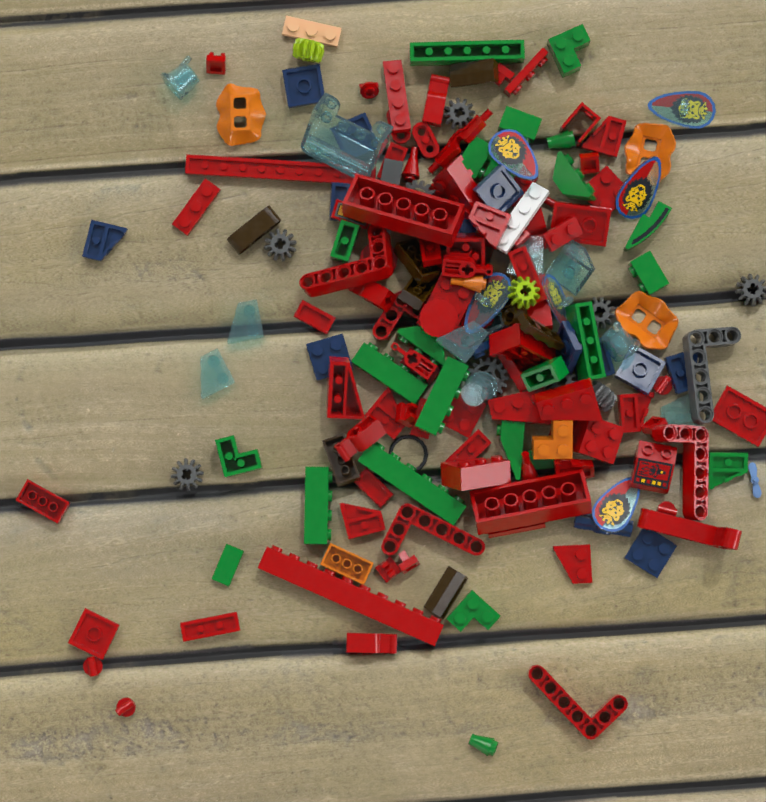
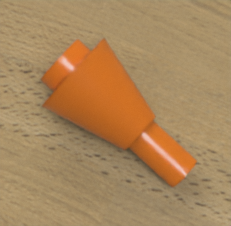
(475, 283)

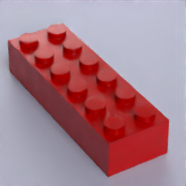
(403, 210)
(530, 502)

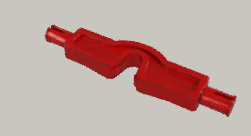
(467, 134)

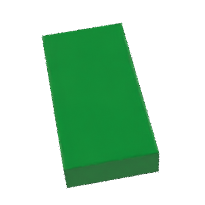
(227, 565)

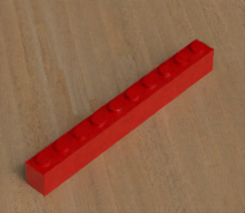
(348, 595)

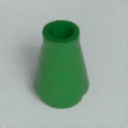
(562, 140)
(484, 744)

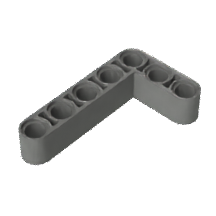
(702, 369)

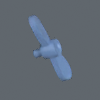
(754, 480)

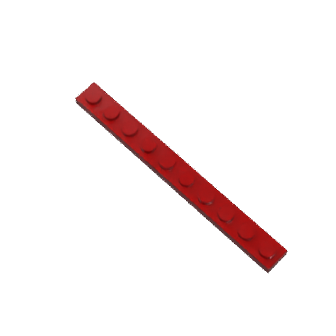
(265, 169)

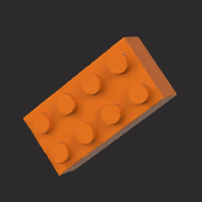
(347, 563)

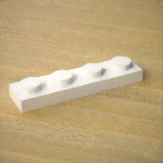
(522, 215)

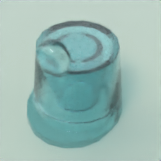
(181, 79)
(619, 342)
(479, 388)

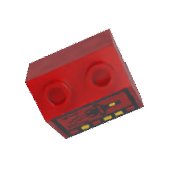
(653, 467)

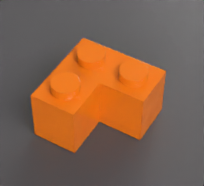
(557, 445)

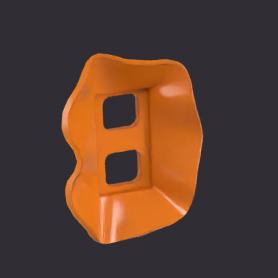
(253, 112)
(665, 146)
(655, 310)

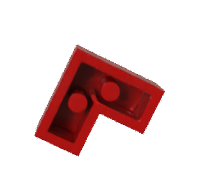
(471, 246)

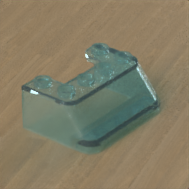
(342, 141)

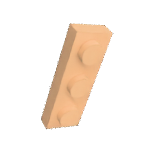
(311, 30)

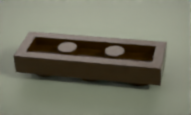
(540, 332)

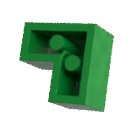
(564, 47)
(236, 463)
(473, 607)

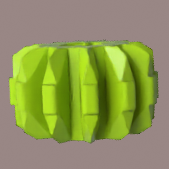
(308, 50)
(517, 286)

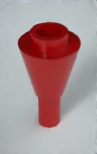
(411, 169)
(527, 469)

